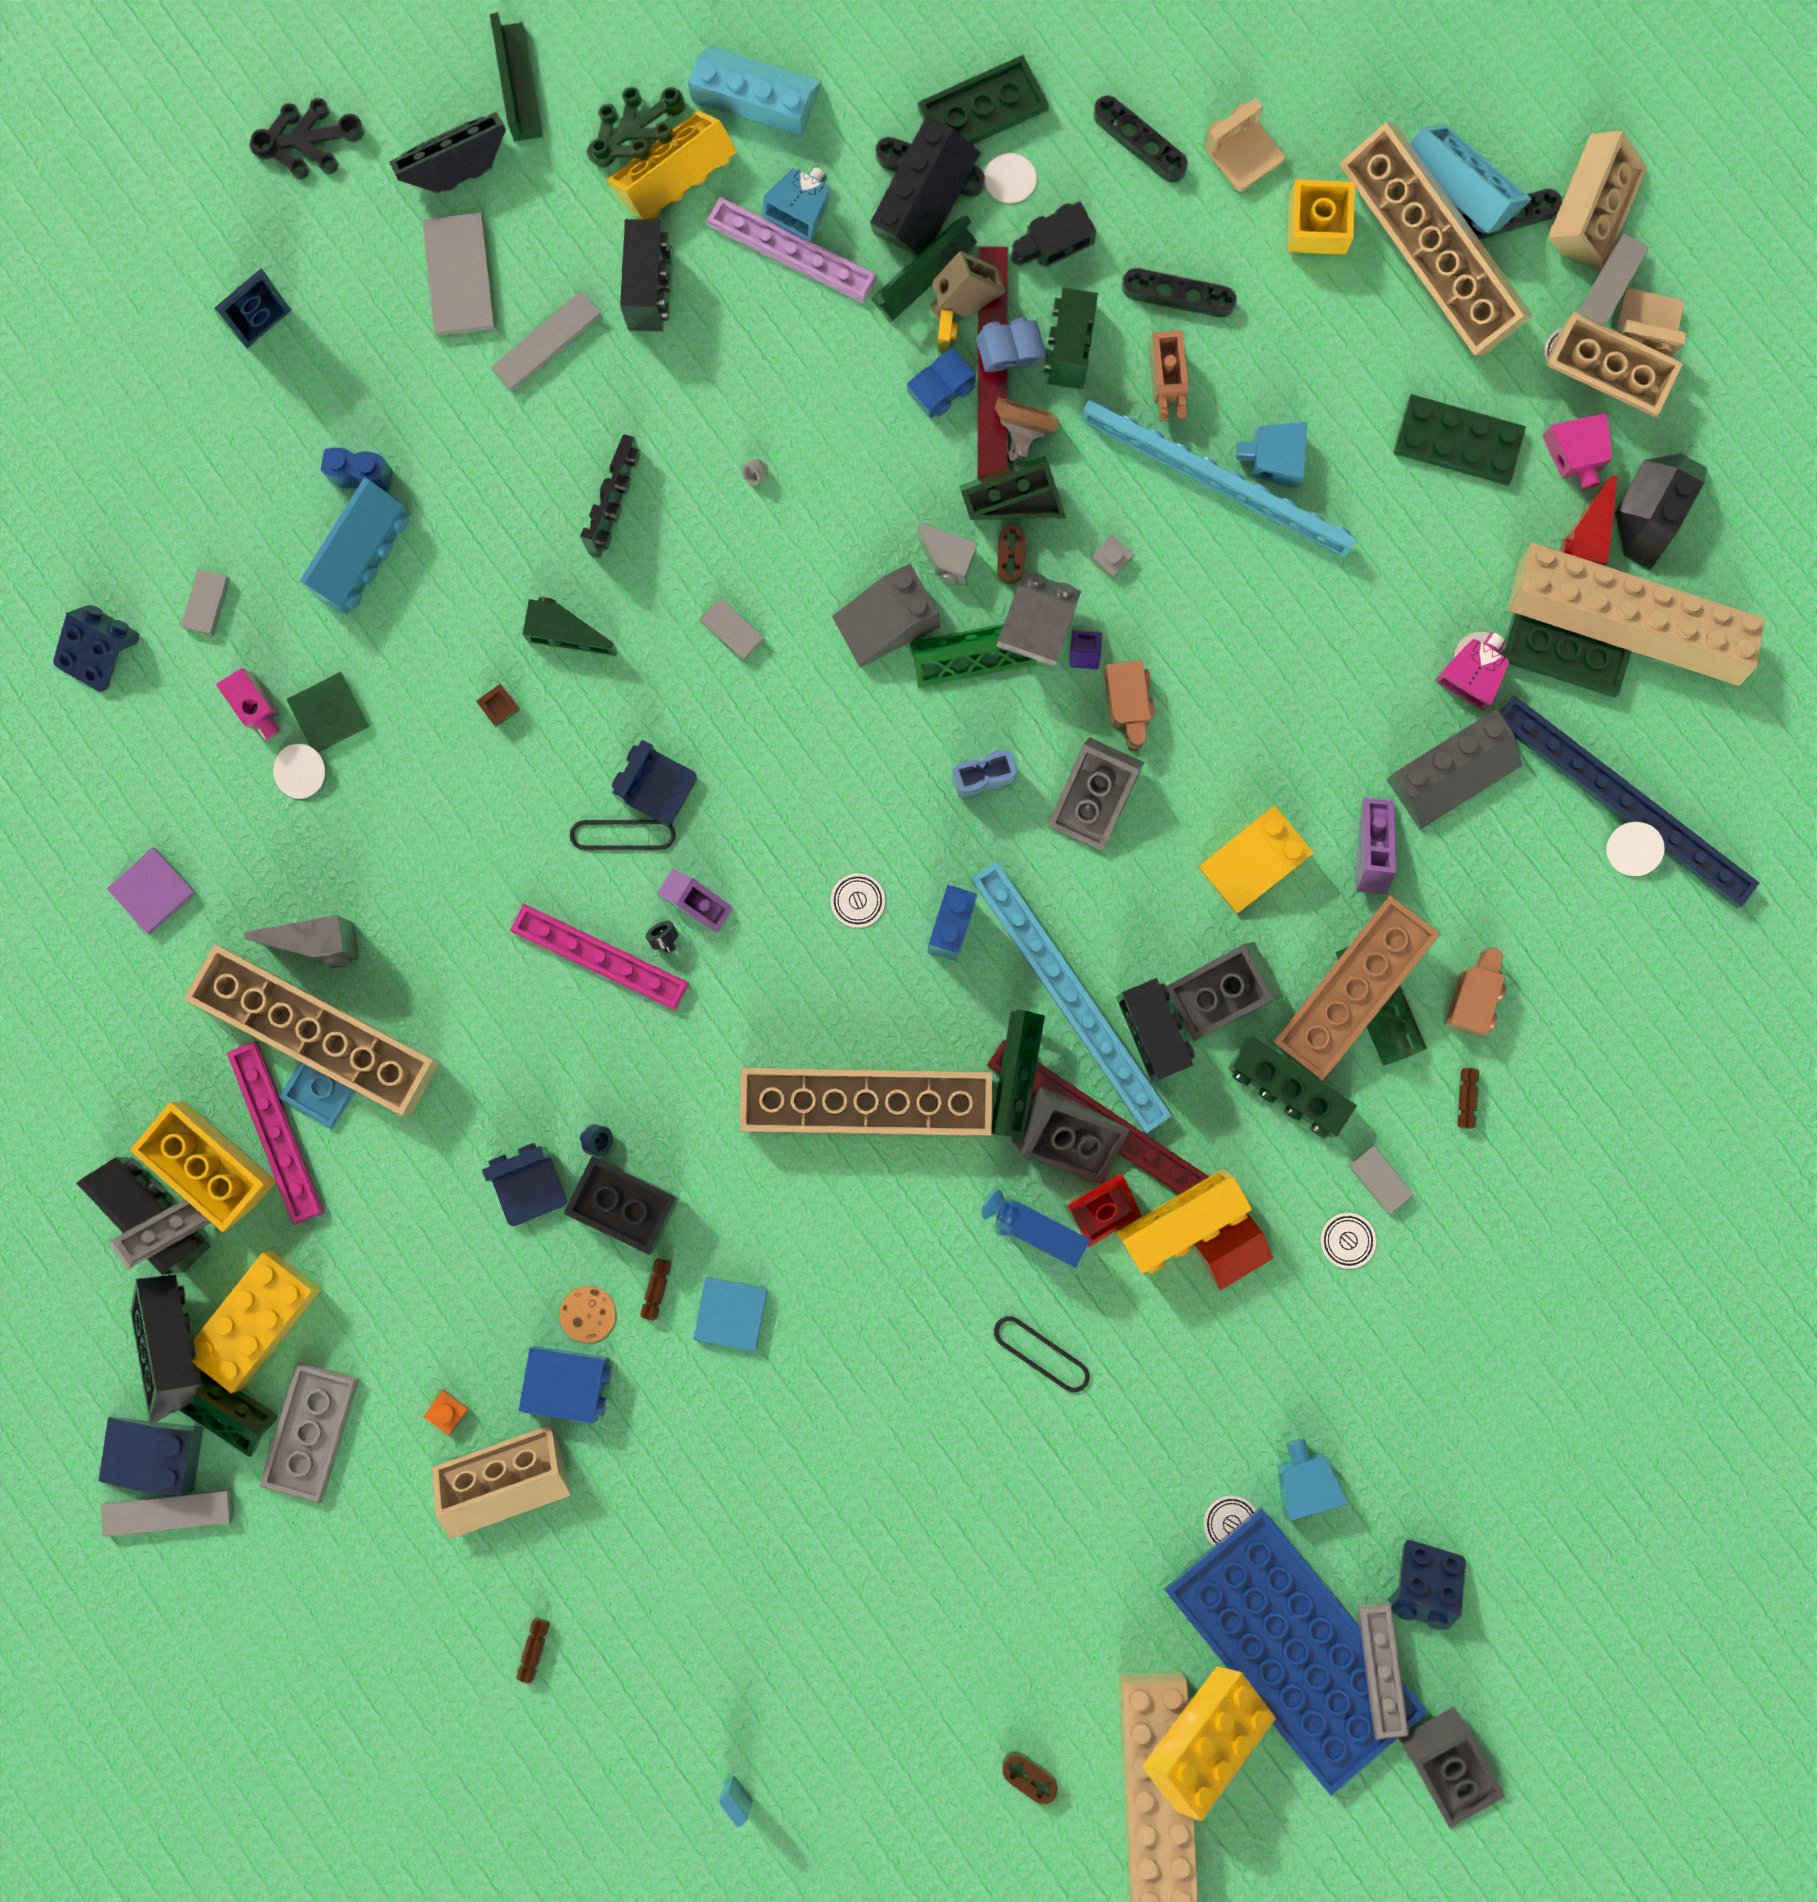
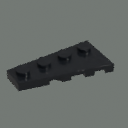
(611, 491)

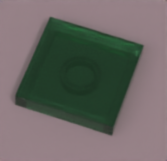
(327, 712)

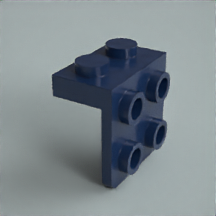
(91, 645)
(653, 783)
(526, 1184)
(1429, 1586)

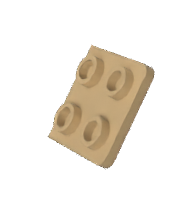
(1242, 146)
(1652, 321)

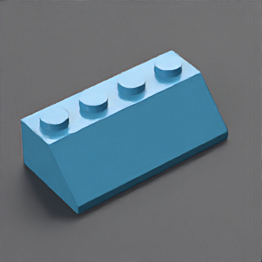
(355, 547)

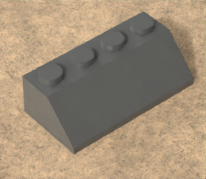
(1457, 769)

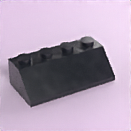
(925, 187)
(131, 1199)
(163, 1345)

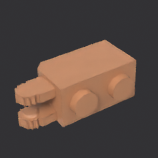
(1169, 372)
(1128, 700)
(1477, 995)

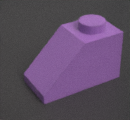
(694, 900)

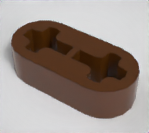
(1004, 553)
(1024, 1783)

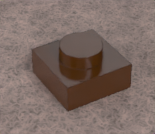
(498, 705)

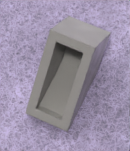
(947, 553)

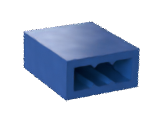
(952, 923)
(1042, 1232)
(565, 1384)

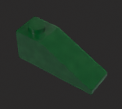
(556, 626)

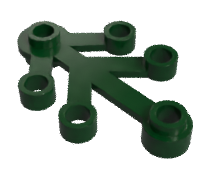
(607, 147)

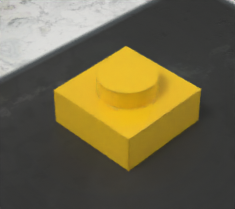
(947, 330)

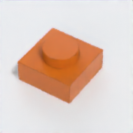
(446, 1412)

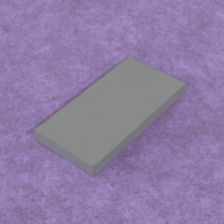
(458, 274)
(309, 1432)

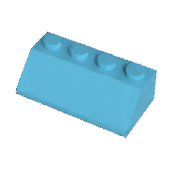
(753, 90)
(1469, 179)

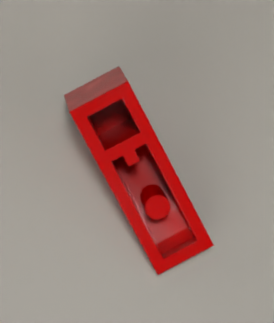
(1592, 531)

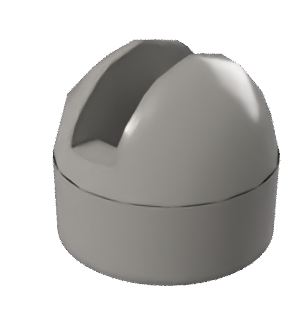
(755, 472)

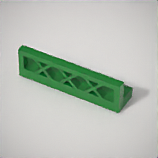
(963, 645)

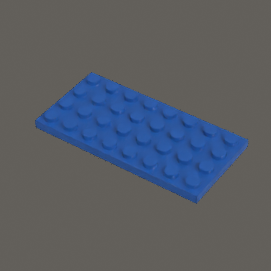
(1291, 1642)

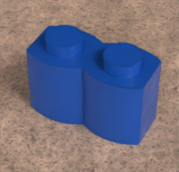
(941, 383)
(349, 469)

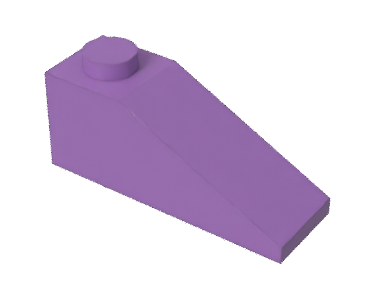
(1376, 847)

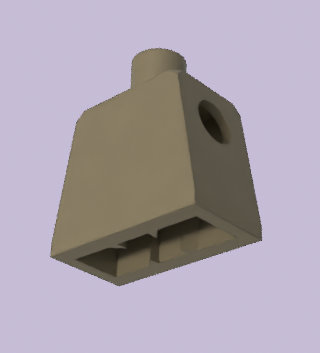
(966, 286)

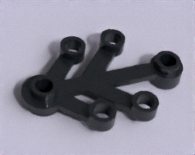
(302, 137)

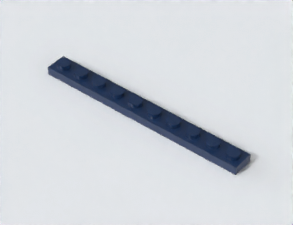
(1627, 801)

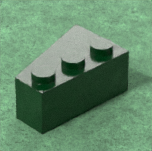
(1071, 338)
(1014, 493)

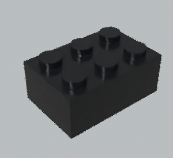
(645, 275)
(1155, 1029)
(621, 1205)

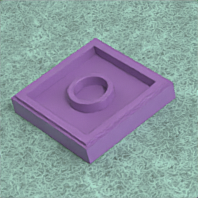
(151, 891)

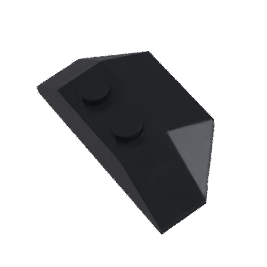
(452, 156)
(1657, 505)

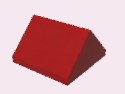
(1103, 1209)
(1234, 1252)

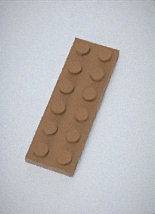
(1357, 987)

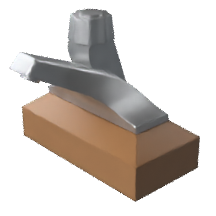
(1024, 425)

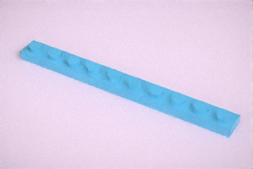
(1225, 482)
(1071, 997)

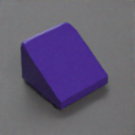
(1085, 649)

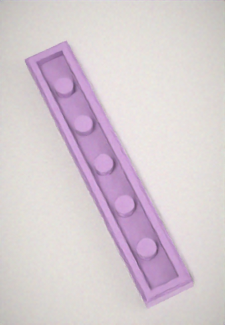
(791, 250)

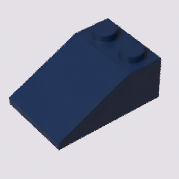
(252, 308)
(151, 1456)

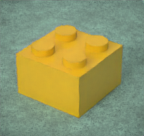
(1320, 217)

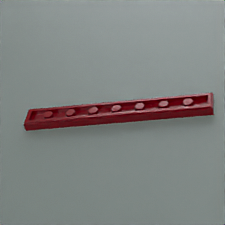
(991, 434)
(1137, 1146)

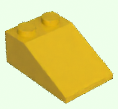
(1255, 859)

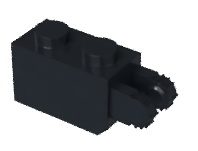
(1055, 236)

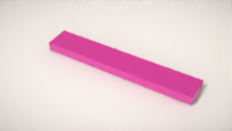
(600, 957)
(275, 1132)

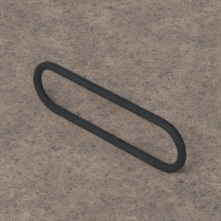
(620, 847)
(1034, 1365)

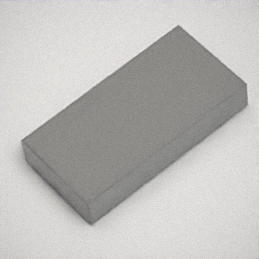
(205, 602)
(732, 629)
(1380, 1180)

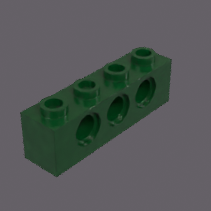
(1335, 1106)

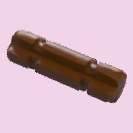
(1468, 1098)
(655, 1289)
(533, 1650)

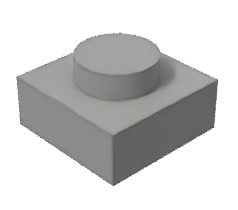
(1111, 557)

